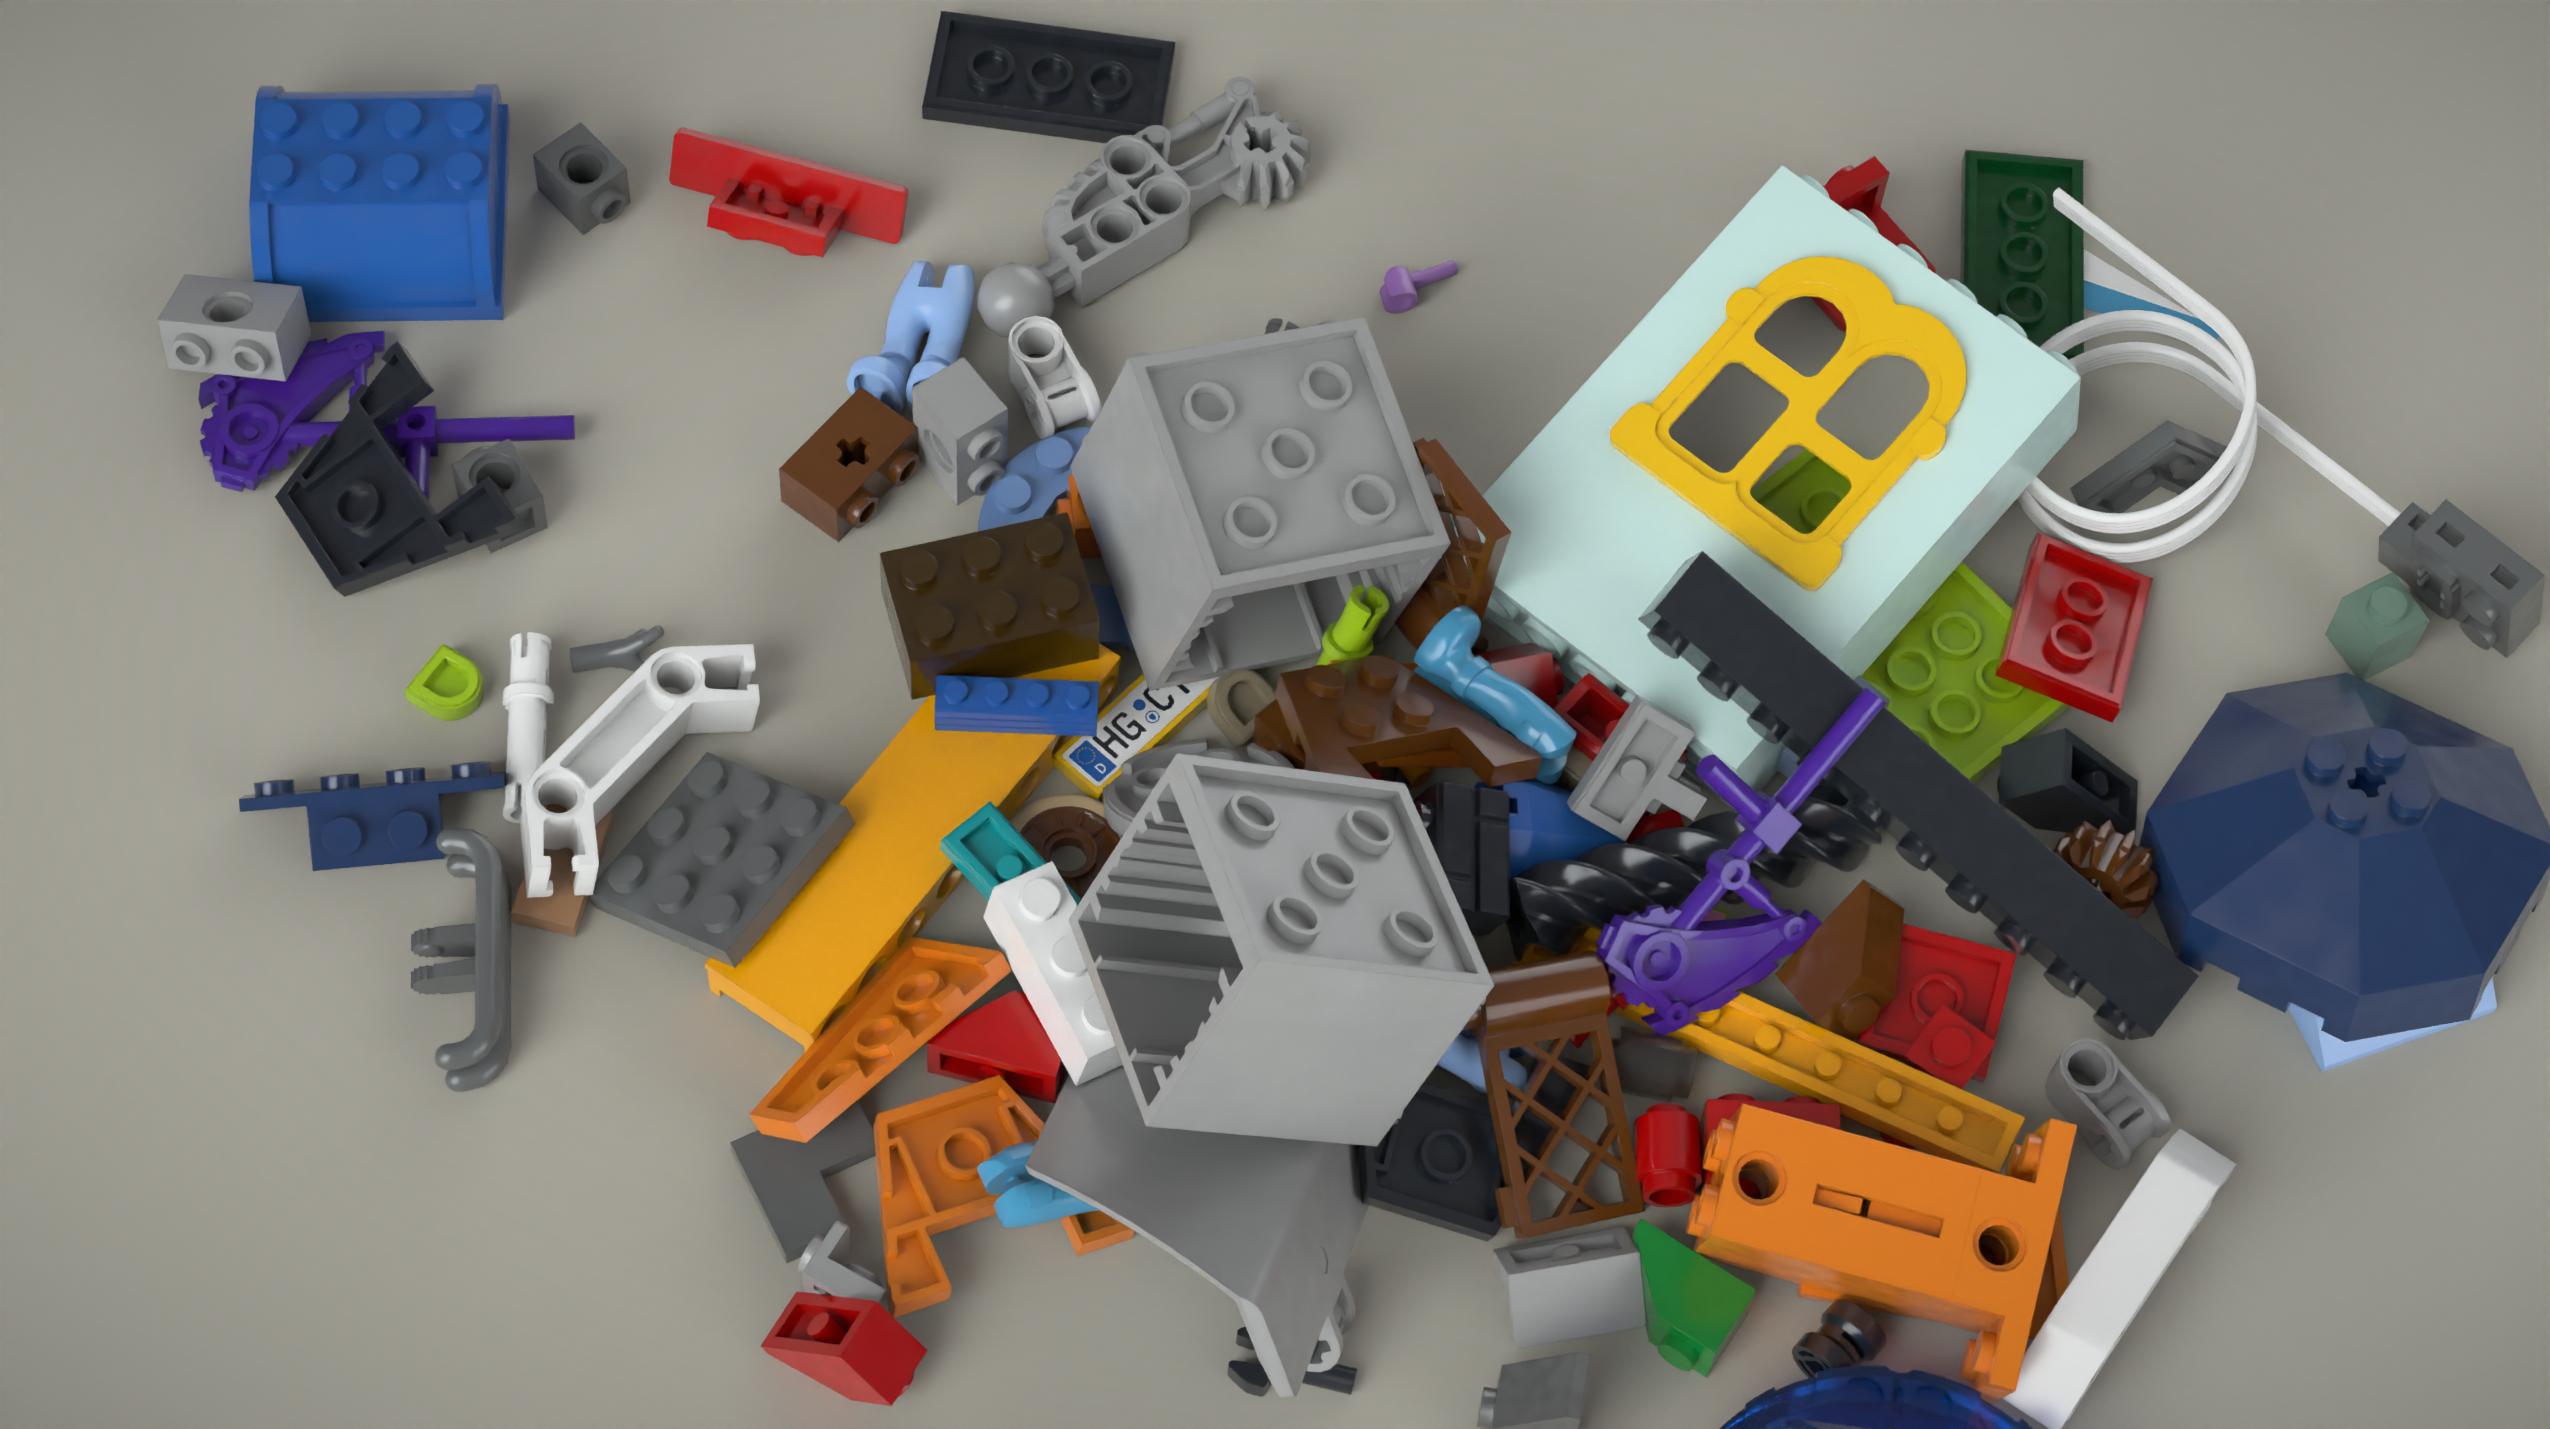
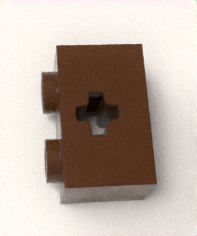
(850, 465)

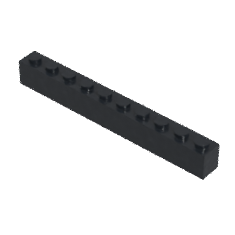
(1920, 802)

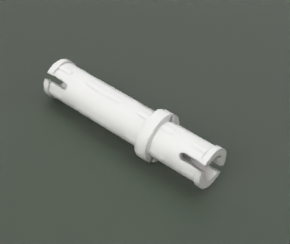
(528, 701)

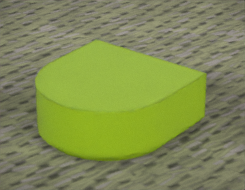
(447, 686)

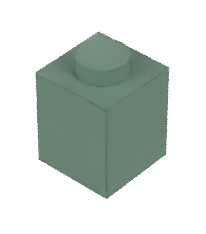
(2377, 626)

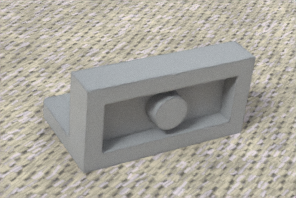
(1572, 1286)

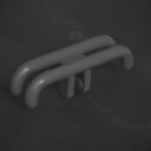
(487, 1048)

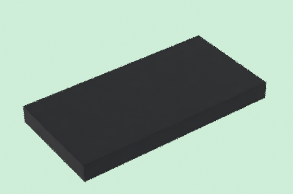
(1046, 78)

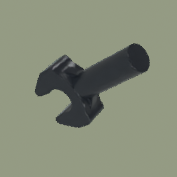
(1256, 1382)

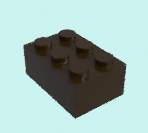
(990, 603)

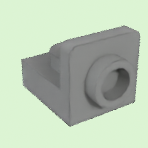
(825, 1274)

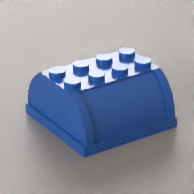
(382, 202)

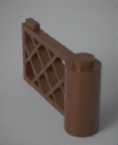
(1469, 512)
(1536, 1005)

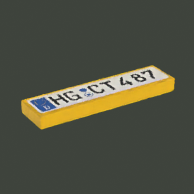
(1127, 727)

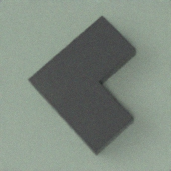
(2163, 458)
(790, 1176)

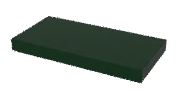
(2017, 246)

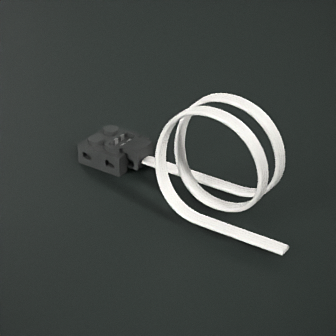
(2442, 556)

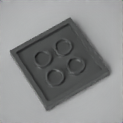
(721, 859)

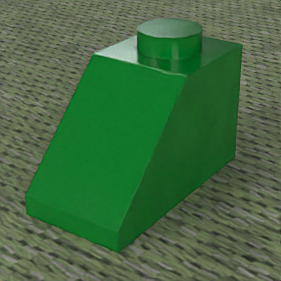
(1688, 1301)

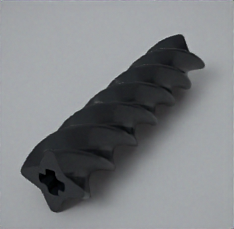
(1564, 898)

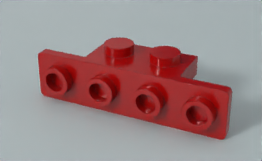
(783, 196)

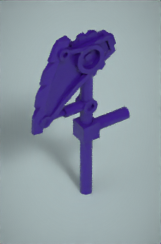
(268, 420)
(1696, 964)

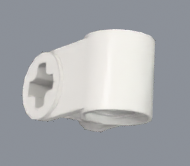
(1053, 386)

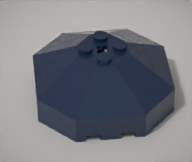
(2339, 899)

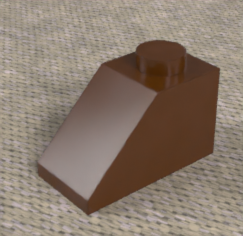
(1849, 962)

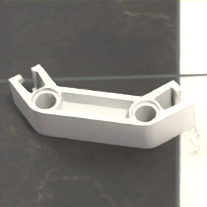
(624, 744)
(2118, 1278)

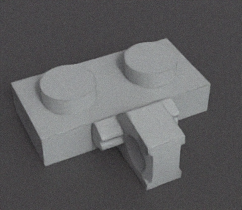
(1638, 771)

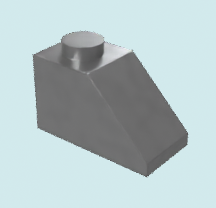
(1537, 1394)

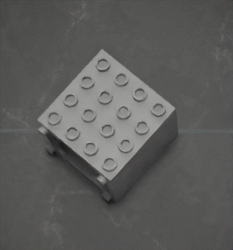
(1252, 496)
(1278, 952)

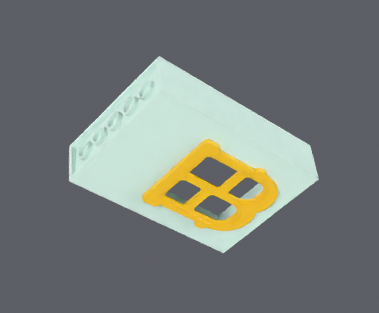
(1616, 506)

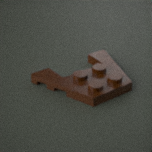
(1386, 711)

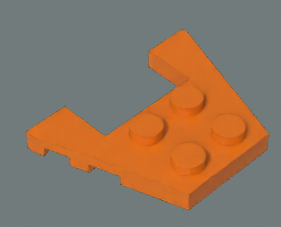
(932, 1183)

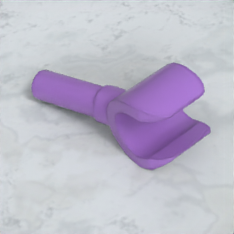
(1400, 285)

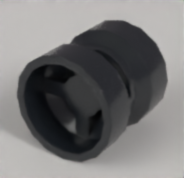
(1843, 1340)

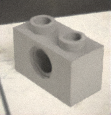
(234, 327)
(961, 430)

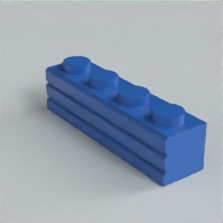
(1016, 705)

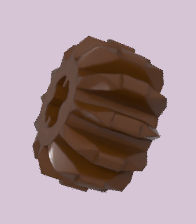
(2112, 865)

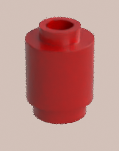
(1667, 1155)

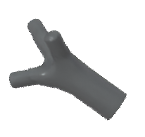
(615, 653)

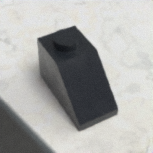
(2062, 782)

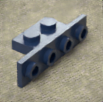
(374, 821)

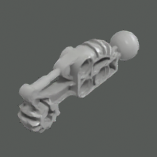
(1138, 209)

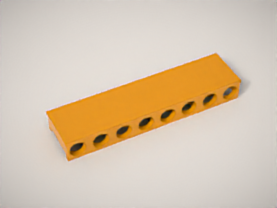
(889, 866)

